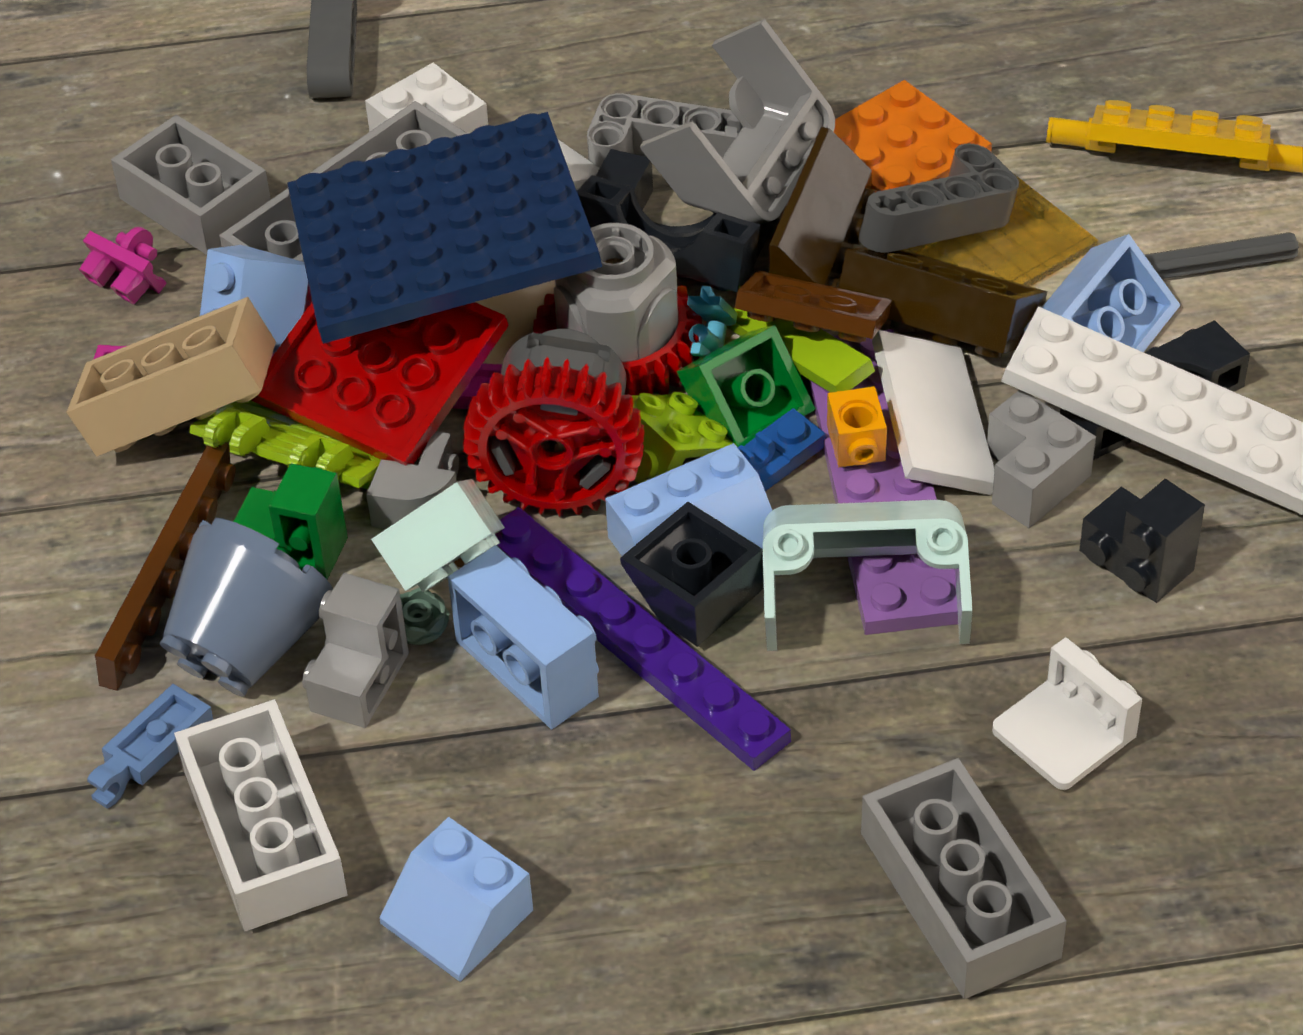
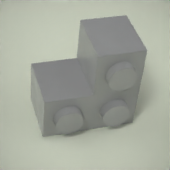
(1037, 455)
(360, 650)

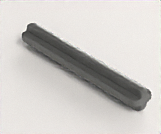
(1224, 255)

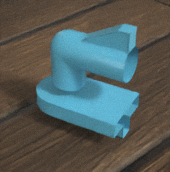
(717, 315)

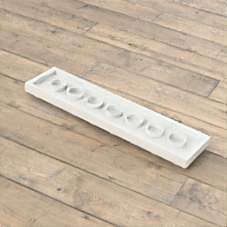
(1161, 407)

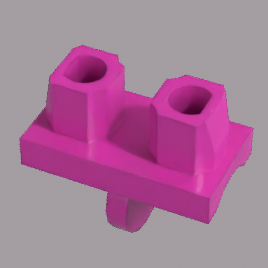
(128, 259)

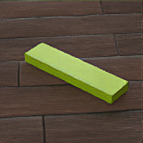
(815, 354)

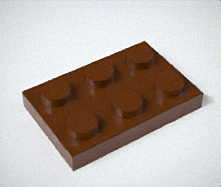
(813, 306)

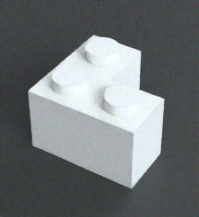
(433, 90)

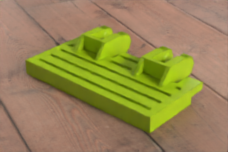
(284, 440)

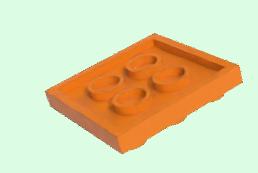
(904, 137)

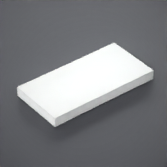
(934, 412)

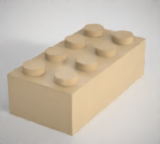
(172, 377)

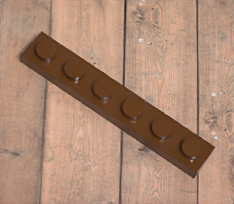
(161, 571)

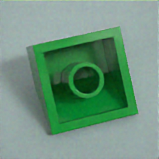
(747, 384)

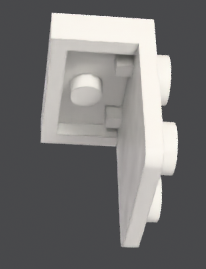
(1071, 718)

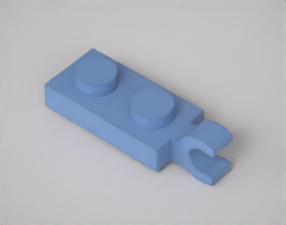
(146, 743)

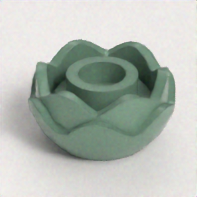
(423, 616)

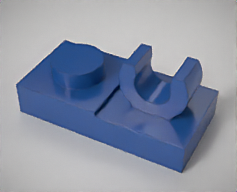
(783, 447)

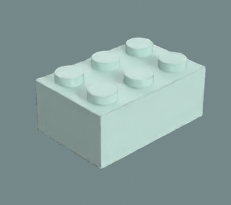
(436, 534)

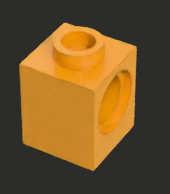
(856, 426)

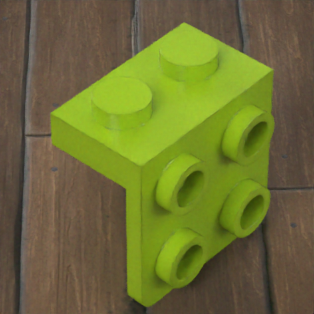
(674, 432)

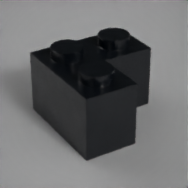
(1146, 539)

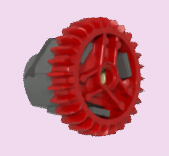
(555, 424)

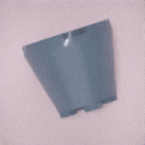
(239, 605)

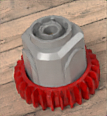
(629, 307)

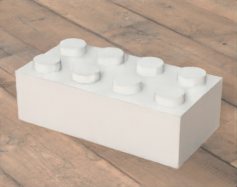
(261, 815)

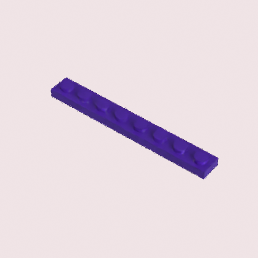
(646, 644)

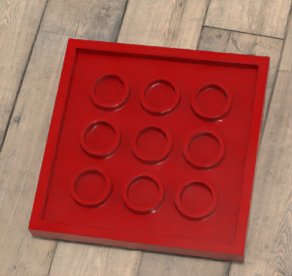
(381, 386)

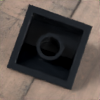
(695, 572)

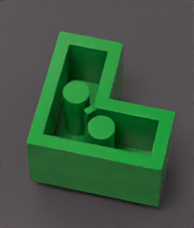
(300, 516)

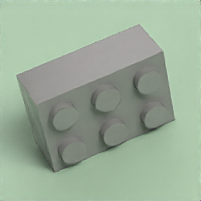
(189, 182)

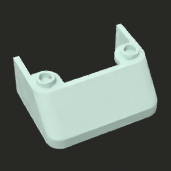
(919, 527)

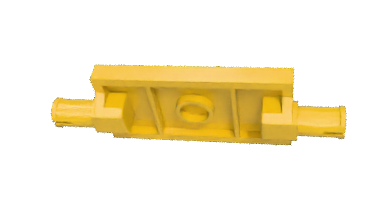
(1163, 129)

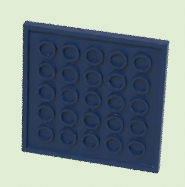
(440, 226)

